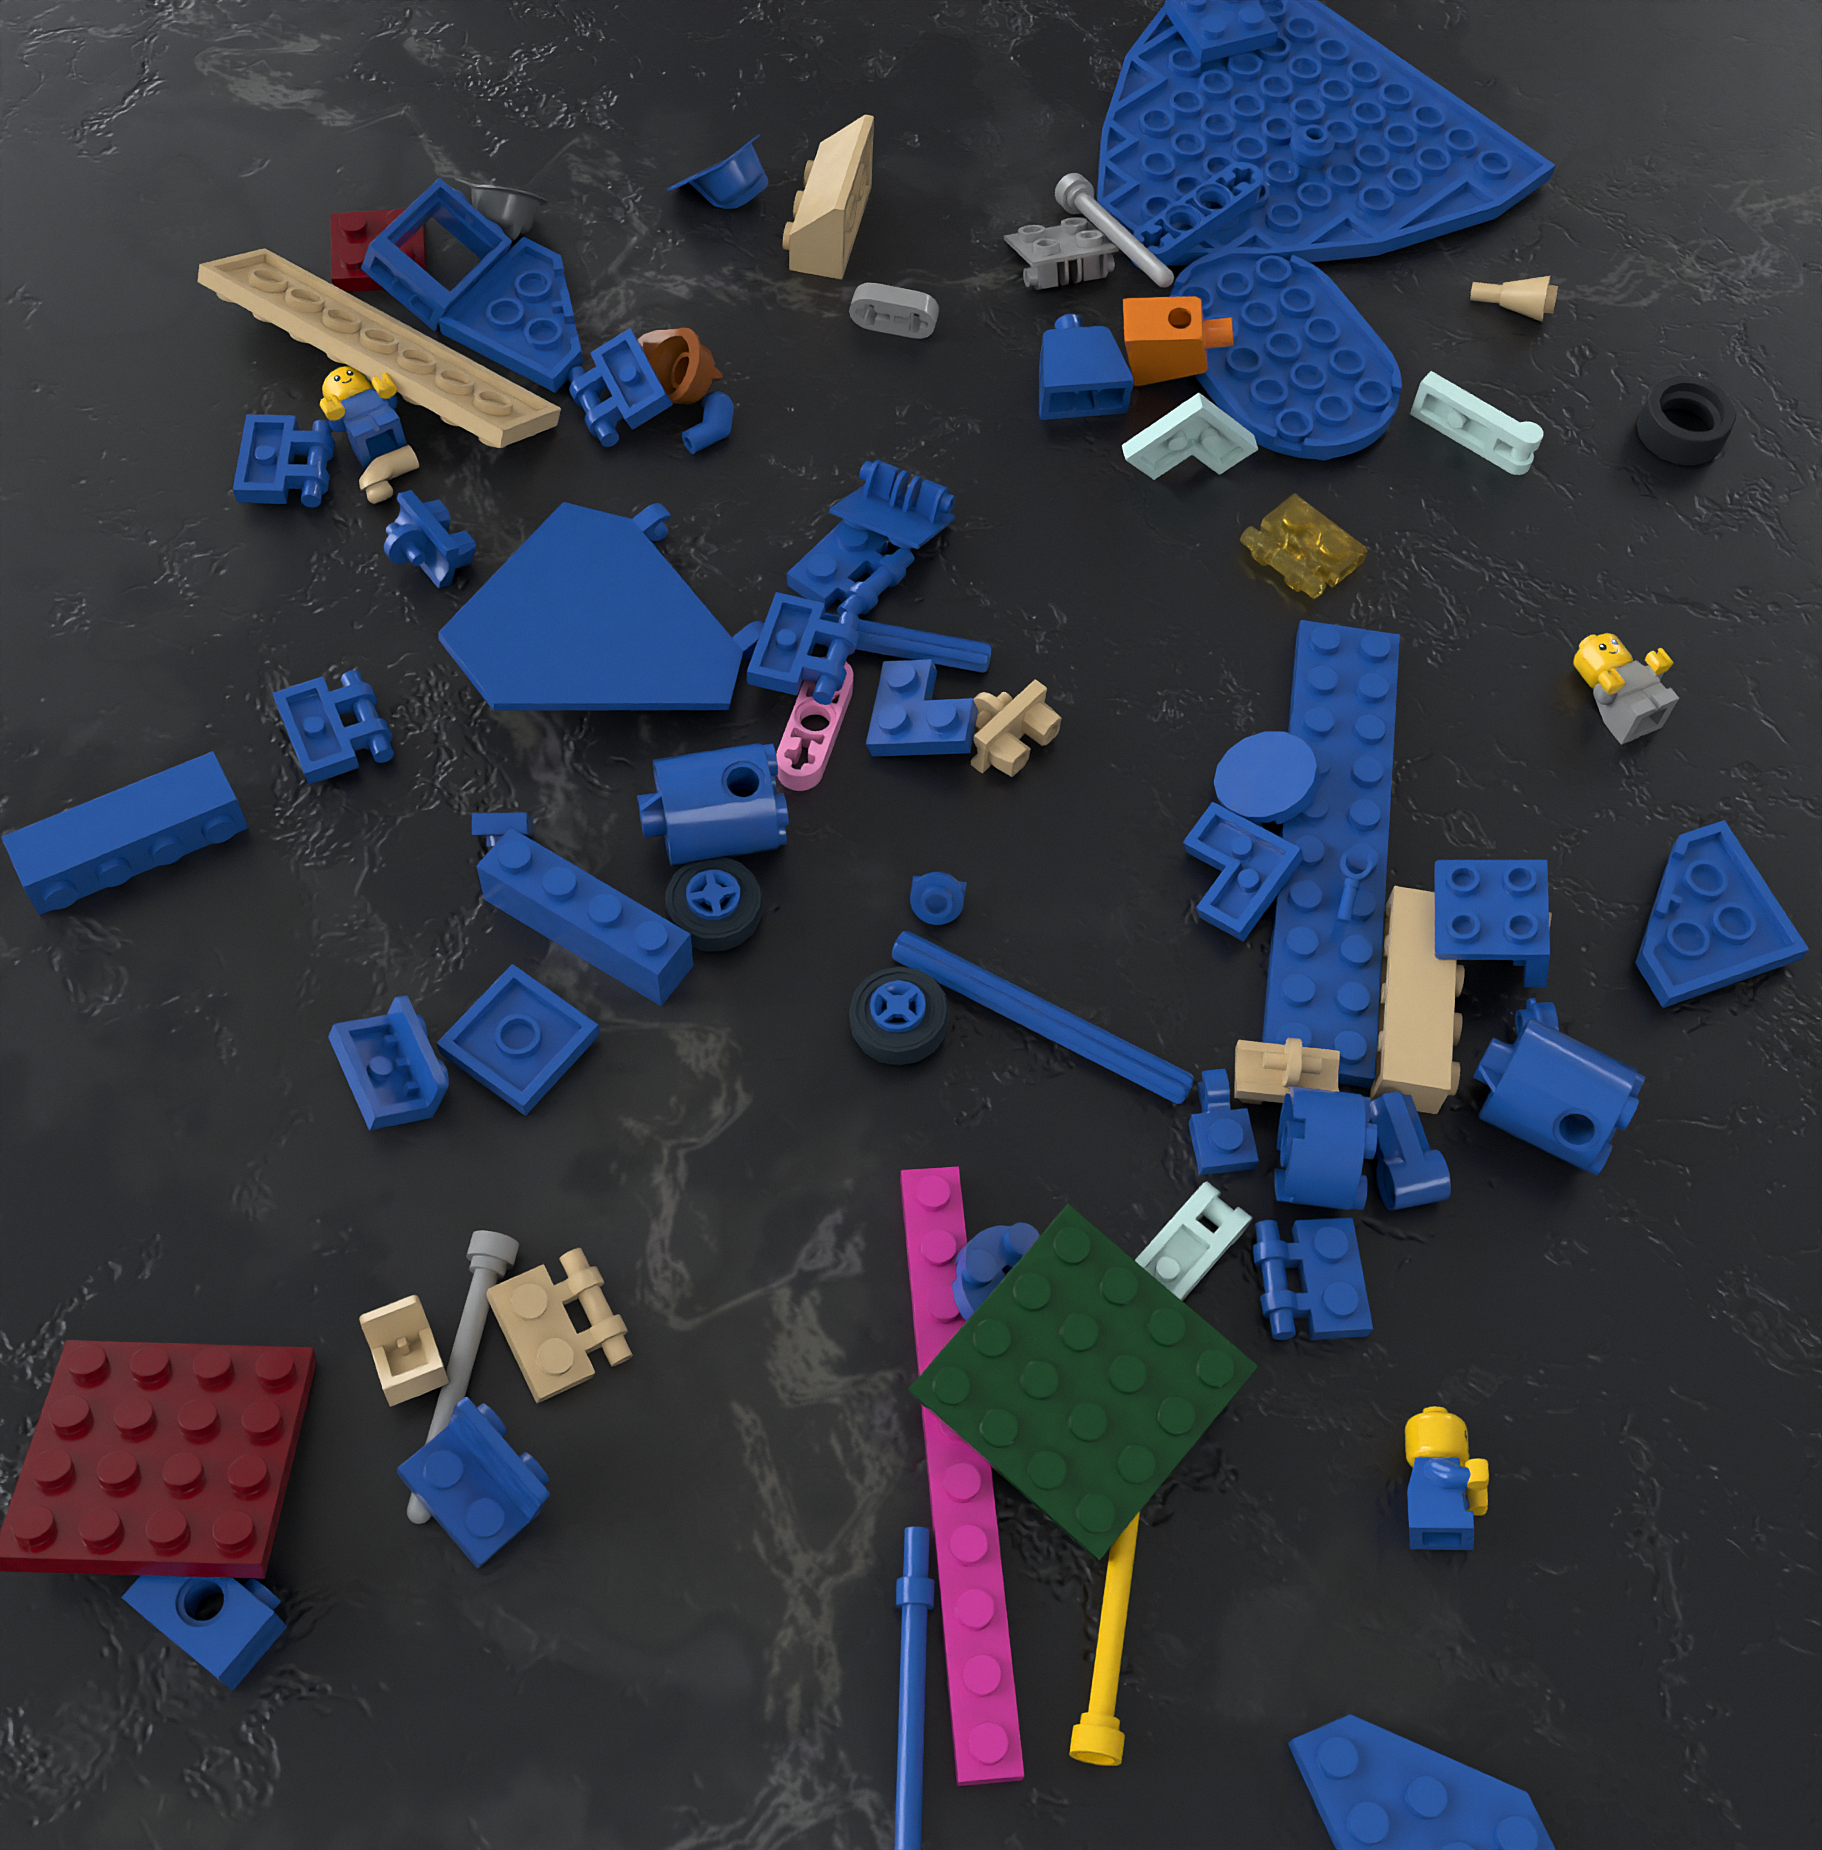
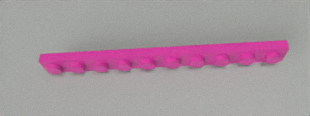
(961, 1505)

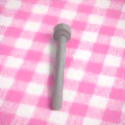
(1077, 197)
(490, 1258)

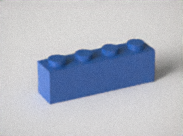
(124, 833)
(586, 916)

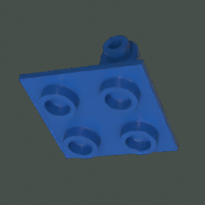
(885, 509)

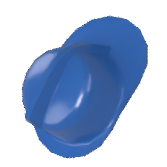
(732, 180)

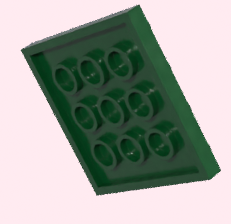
(1082, 1381)

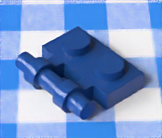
(631, 381)
(267, 459)
(840, 560)
(787, 643)
(318, 733)
(1329, 1275)

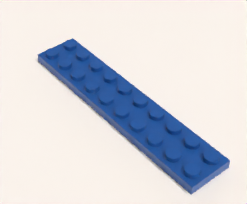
(1319, 969)

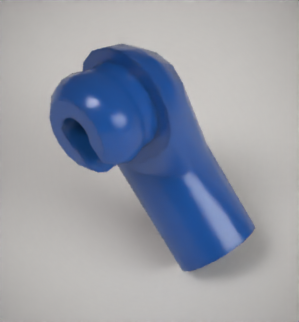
(715, 425)

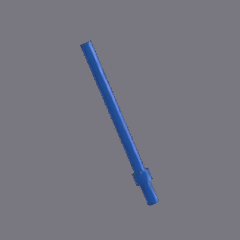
(914, 1597)

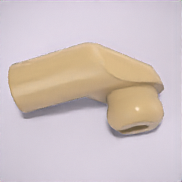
(385, 468)

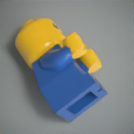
(363, 412)
(1443, 1483)

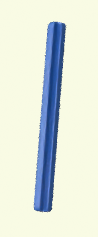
(1043, 1017)

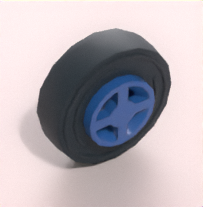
(730, 893)
(905, 995)

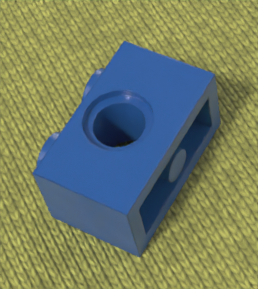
(224, 1644)

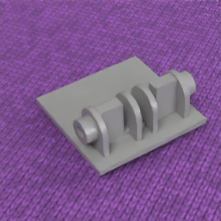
(1064, 248)

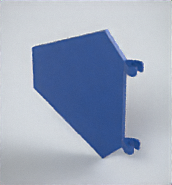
(595, 623)

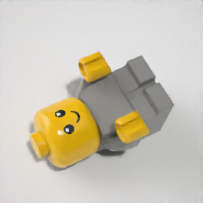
(1624, 689)

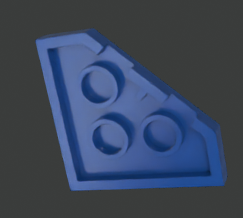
(520, 316)
(1713, 920)
(1403, 1796)

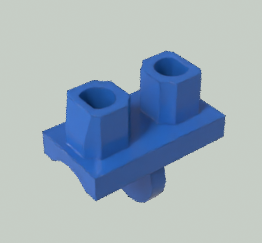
(422, 539)

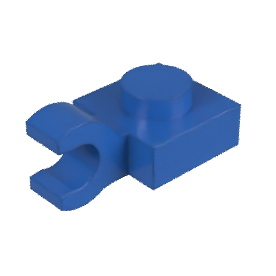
(1220, 1135)

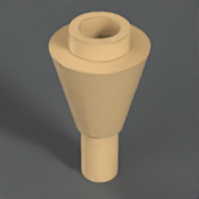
(1526, 296)

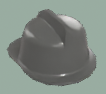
(507, 207)

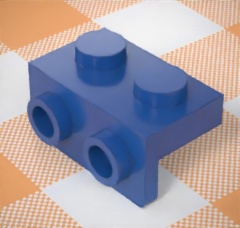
(391, 1066)

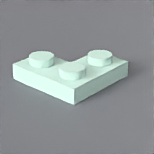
(1188, 430)

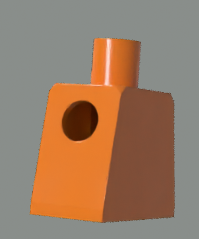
(1170, 337)

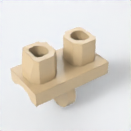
(1005, 720)
(1269, 1070)

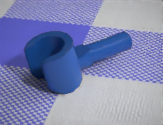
(1351, 886)

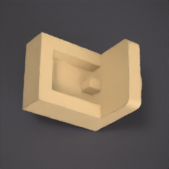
(404, 1350)

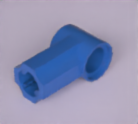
(1406, 1166)

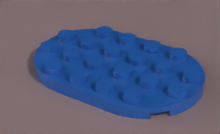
(1302, 360)

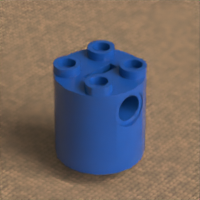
(716, 804)
(1558, 1094)

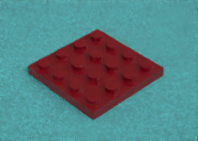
(159, 1460)

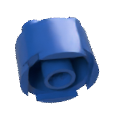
(1323, 1148)

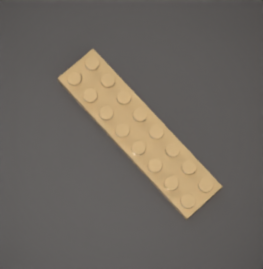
(377, 344)

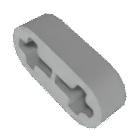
(894, 310)

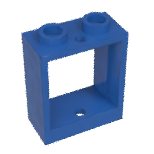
(411, 283)

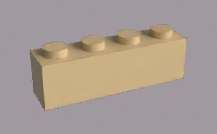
(1416, 1006)

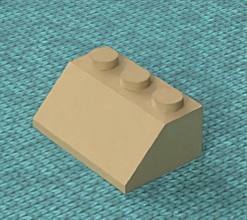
(832, 202)

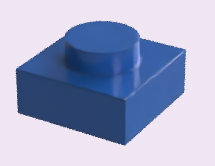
(495, 825)

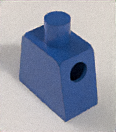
(1082, 372)

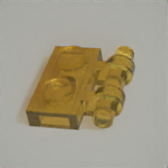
(1311, 539)

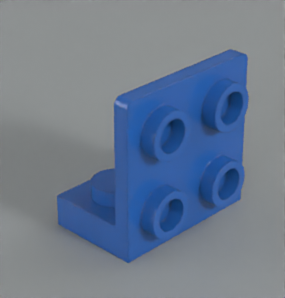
(1494, 914)
(476, 1482)

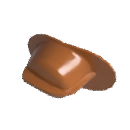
(681, 363)

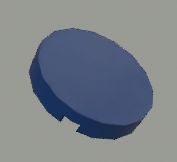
(1267, 777)

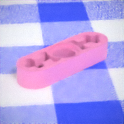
(818, 742)

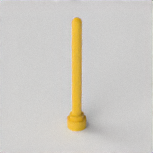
(1098, 1734)

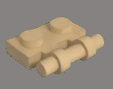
(542, 1332)

